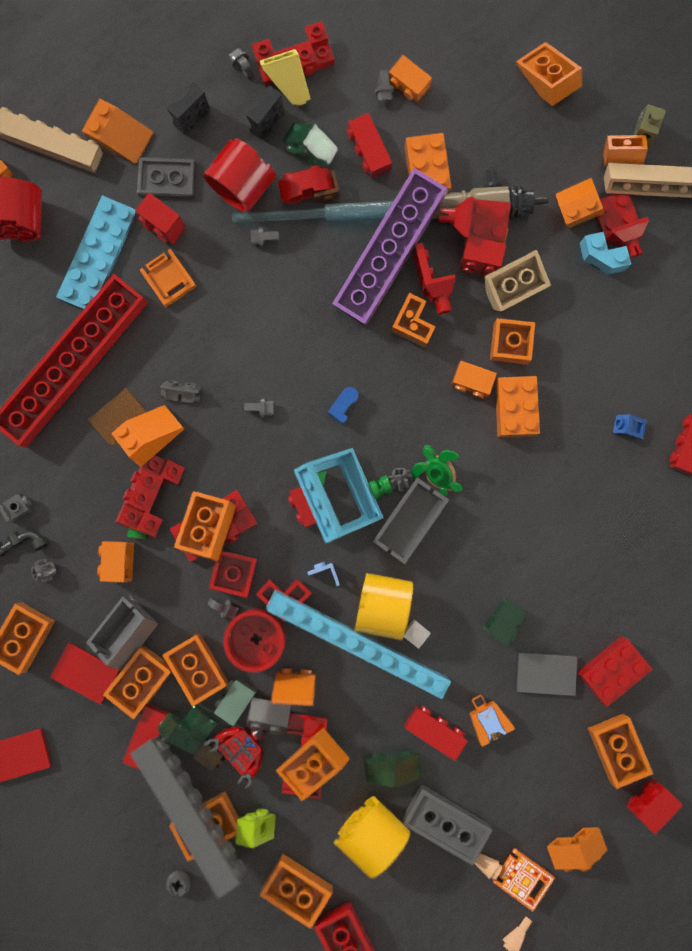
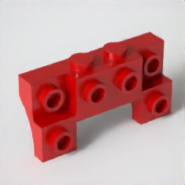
(313, 53)
(143, 492)
(241, 521)
(307, 727)

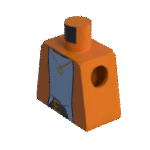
(489, 721)

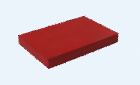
(84, 673)
(23, 755)

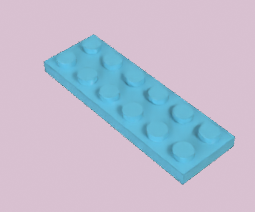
(97, 252)

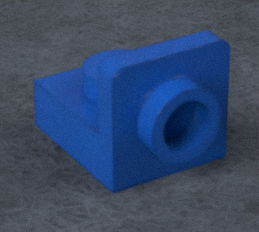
(630, 426)

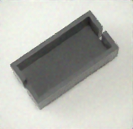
(410, 520)

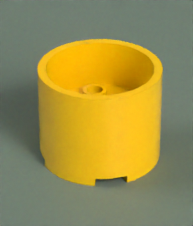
(384, 606)
(372, 837)

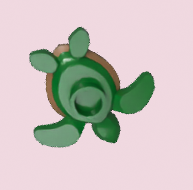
(438, 470)

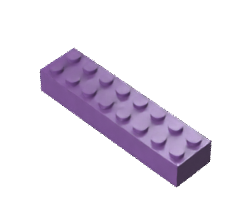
(390, 246)

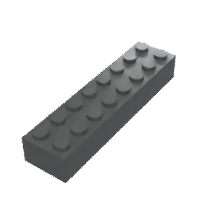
(189, 815)

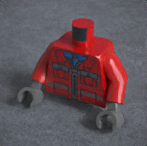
(241, 750)

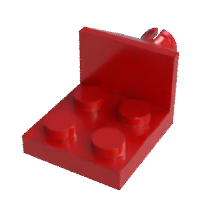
(479, 218)
(621, 223)
(437, 289)

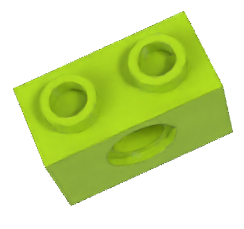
(255, 828)

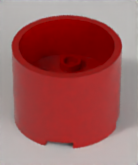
(239, 175)
(20, 210)
(245, 651)

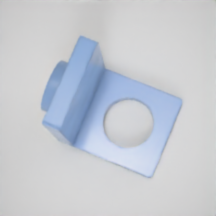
(322, 566)

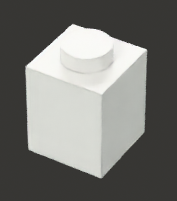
(416, 634)

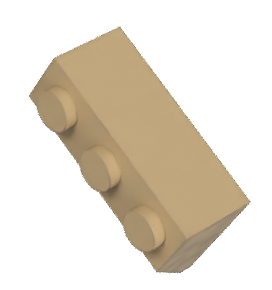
(516, 281)

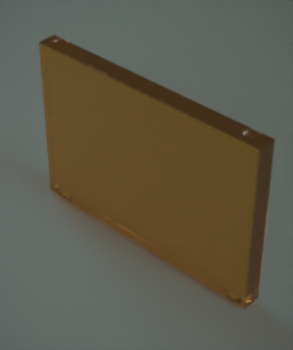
(115, 413)

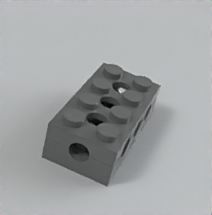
(447, 837)

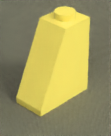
(288, 76)

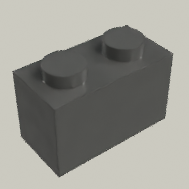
(268, 716)

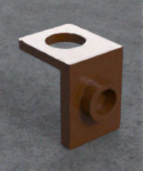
(328, 195)

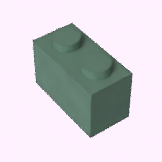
(235, 701)

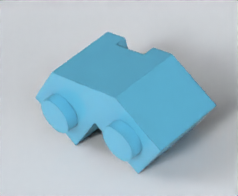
(596, 252)

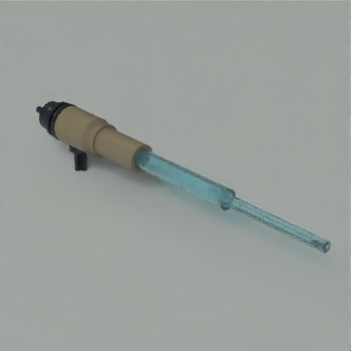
(521, 201)

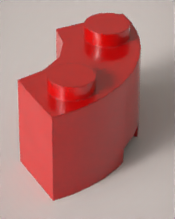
(303, 184)

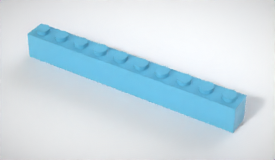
(358, 644)

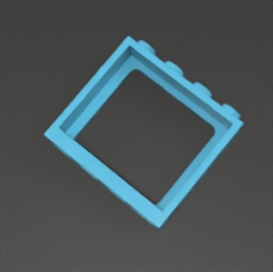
(319, 501)

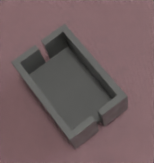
(122, 633)

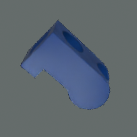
(346, 399)

